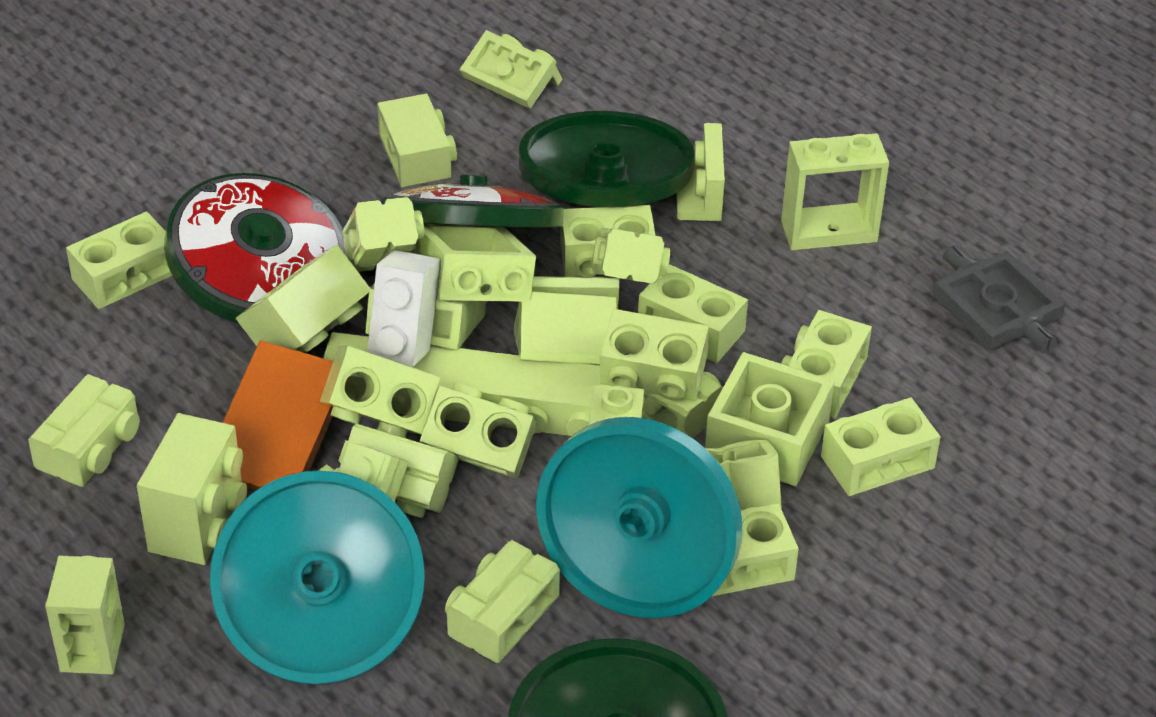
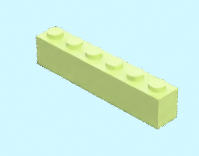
(554, 391)

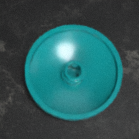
(639, 517)
(317, 577)

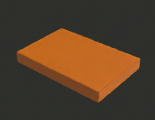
(279, 413)

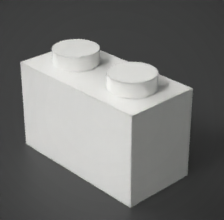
(403, 307)

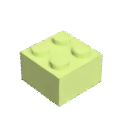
(307, 303)
(773, 405)
(191, 488)

